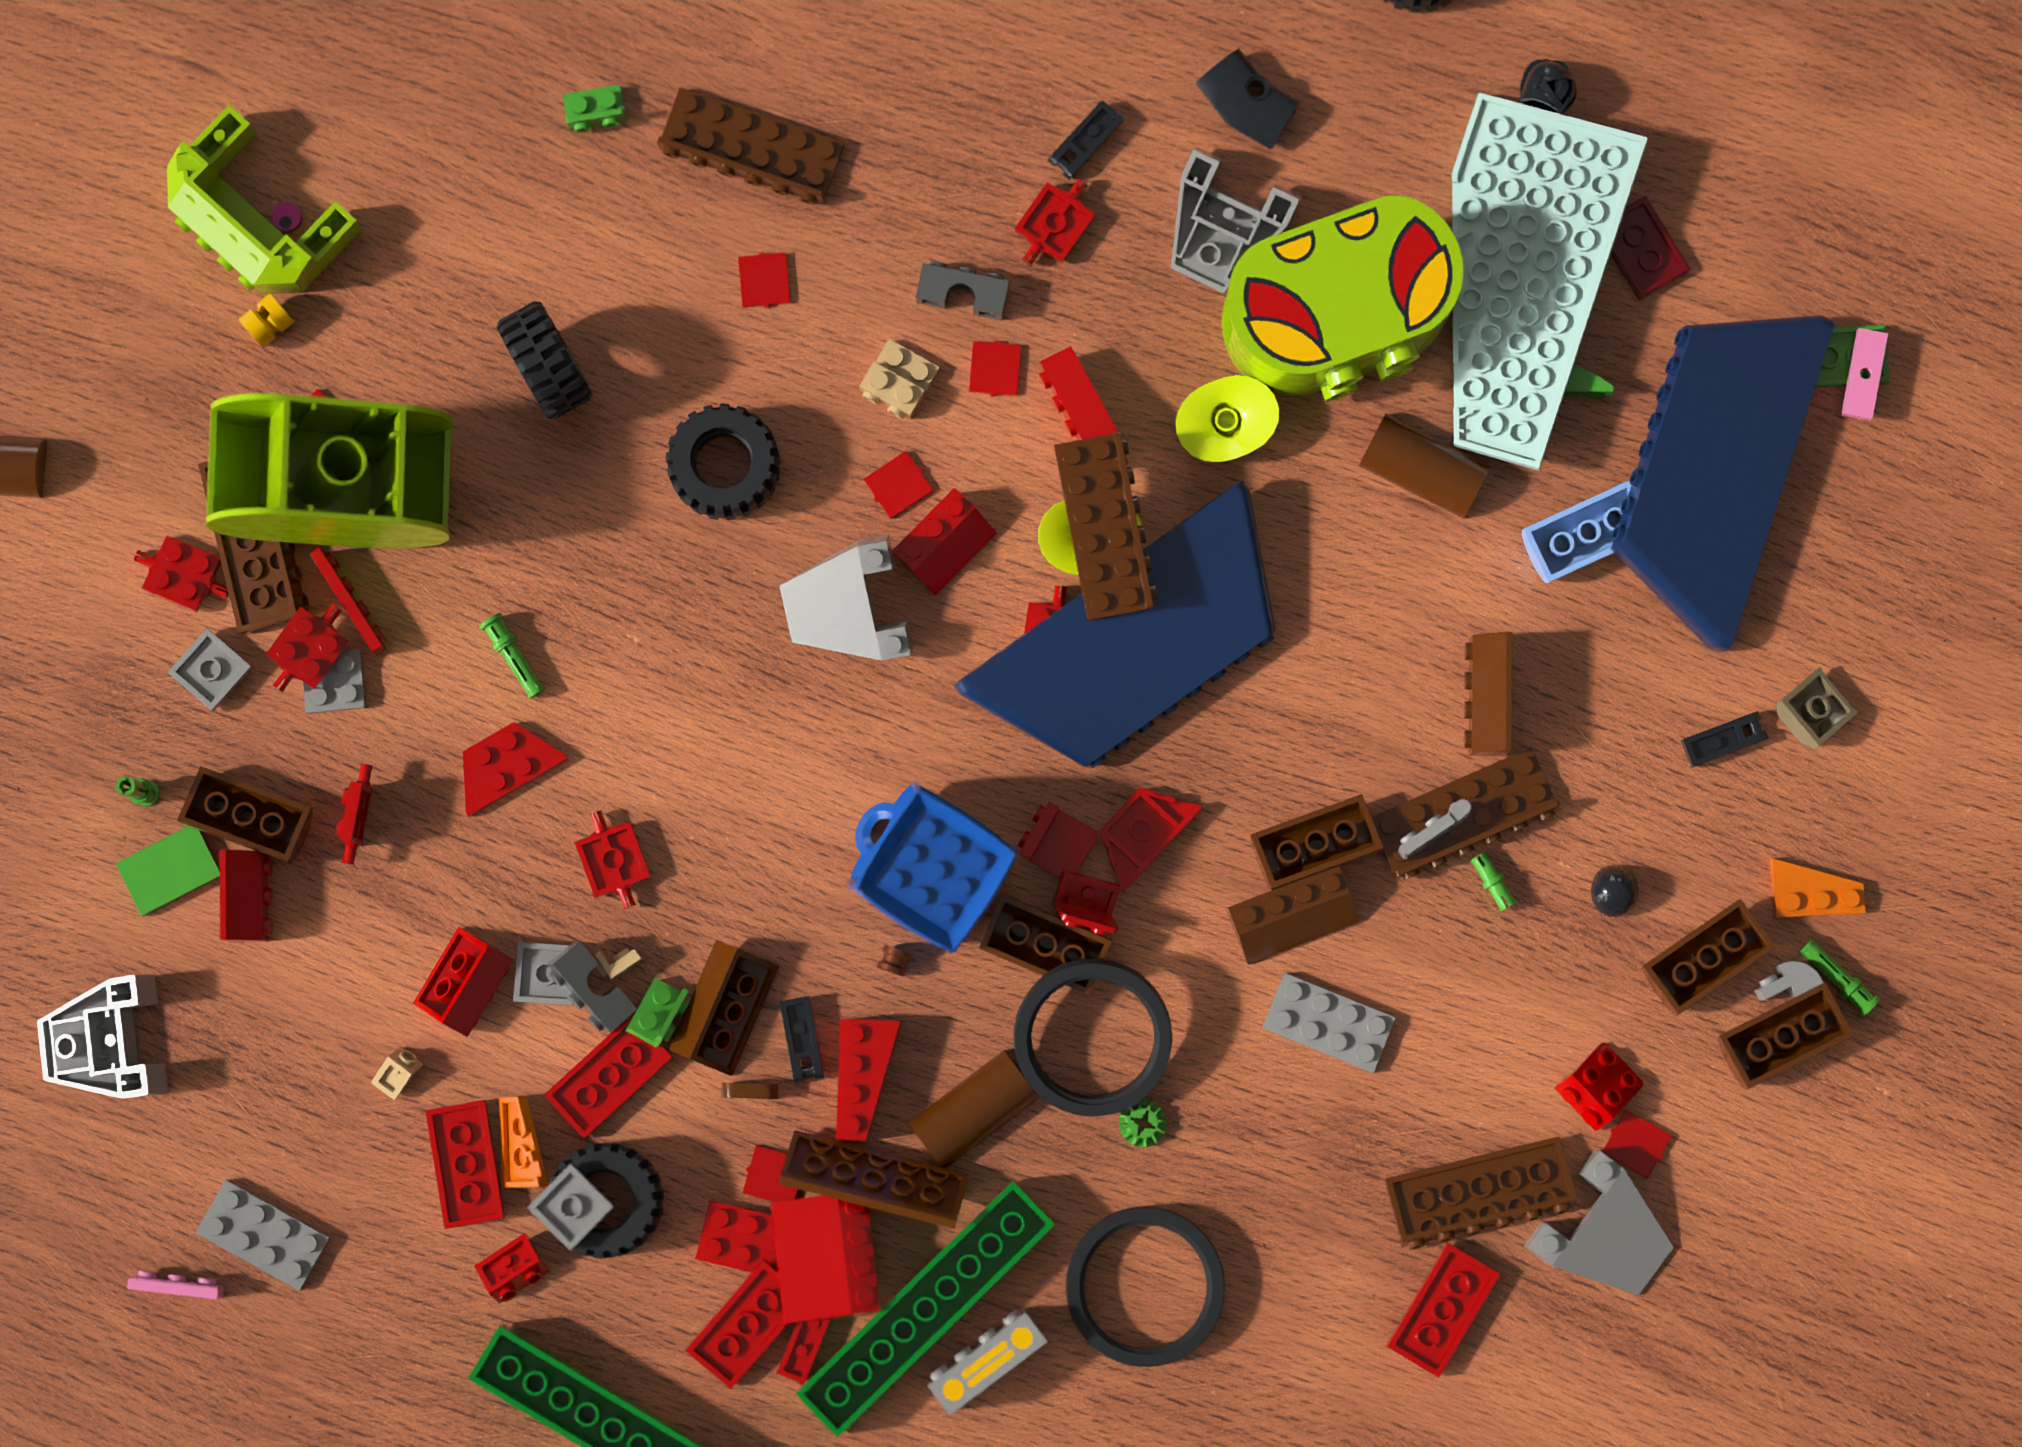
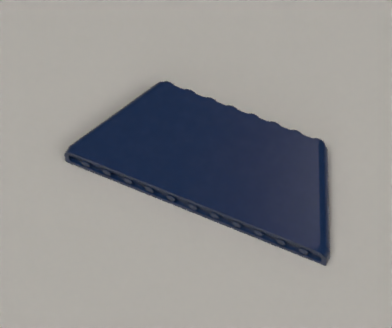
(1718, 464)
(1104, 678)

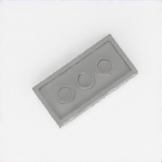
(1328, 1023)
(263, 1235)

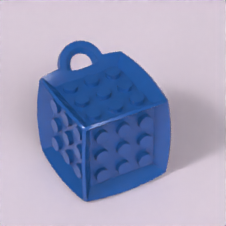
(930, 866)

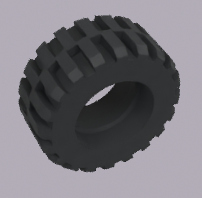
(544, 360)
(712, 424)
(646, 1196)

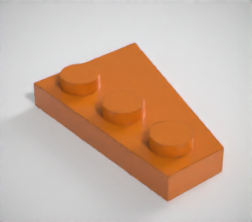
(1813, 893)
(519, 1145)

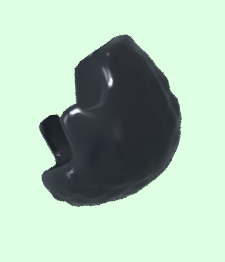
(1614, 891)

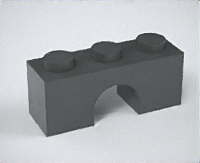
(939, 282)
(572, 970)

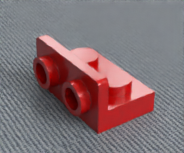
(511, 1269)

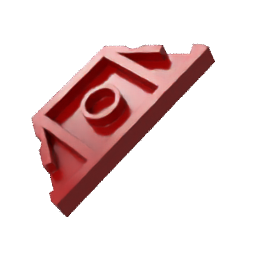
(504, 765)
(1143, 831)

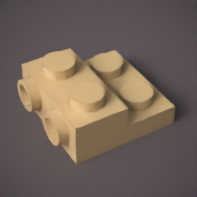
(898, 380)

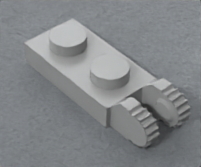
(1436, 828)

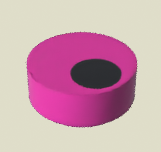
(287, 217)

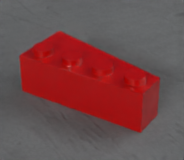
(1075, 396)
(862, 1069)

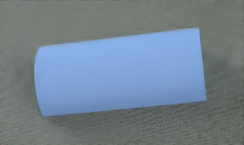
(1575, 534)

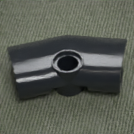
(1256, 117)

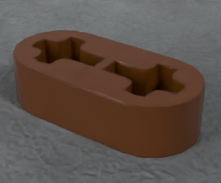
(749, 1091)

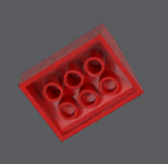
(824, 1259)

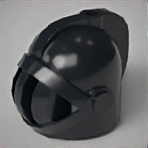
(1548, 86)

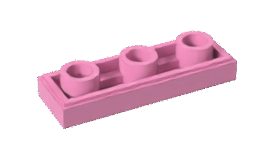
(1867, 357)
(176, 1285)

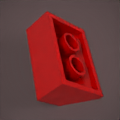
(944, 541)
(245, 896)
(463, 982)

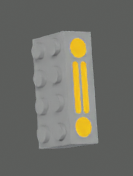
(987, 1362)

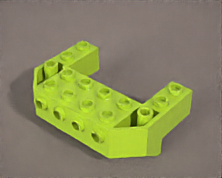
(235, 227)

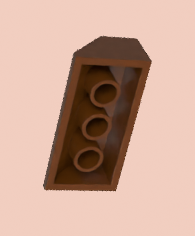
(1489, 694)
(1292, 914)
(724, 1008)

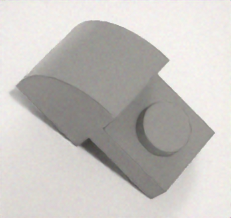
(1794, 977)

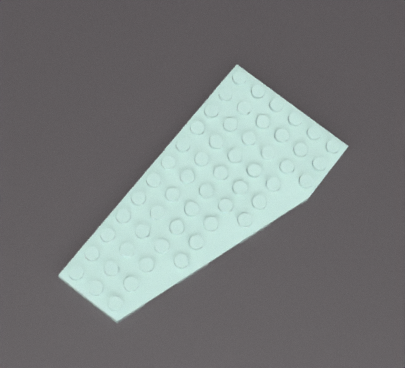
(1535, 234)

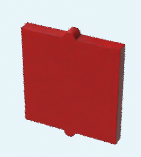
(764, 280)
(994, 368)
(898, 484)
(1636, 1144)
(765, 1175)

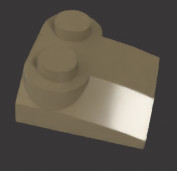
(1814, 710)

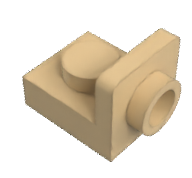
(623, 962)
(396, 1072)

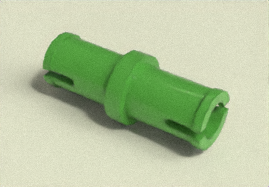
(1493, 881)

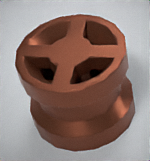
(894, 960)

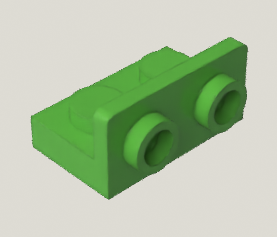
(594, 108)
(657, 1011)

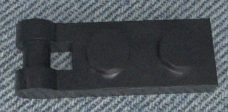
(1086, 139)
(1723, 739)
(801, 1038)

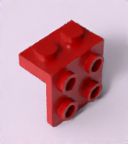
(1057, 841)
(1086, 902)
(1600, 1086)

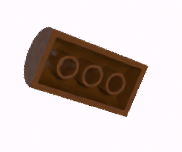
(22, 466)
(1424, 466)
(246, 815)
(1316, 842)
(1040, 939)
(1707, 958)
(1784, 1037)
(973, 1110)

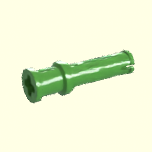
(506, 644)
(136, 796)
(1849, 987)

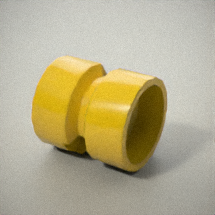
(266, 320)

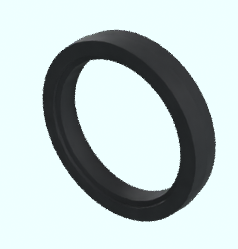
(1092, 1104)
(1214, 1287)

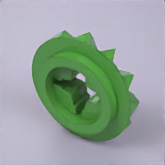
(1148, 1136)

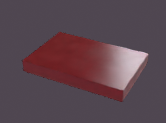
(1646, 250)

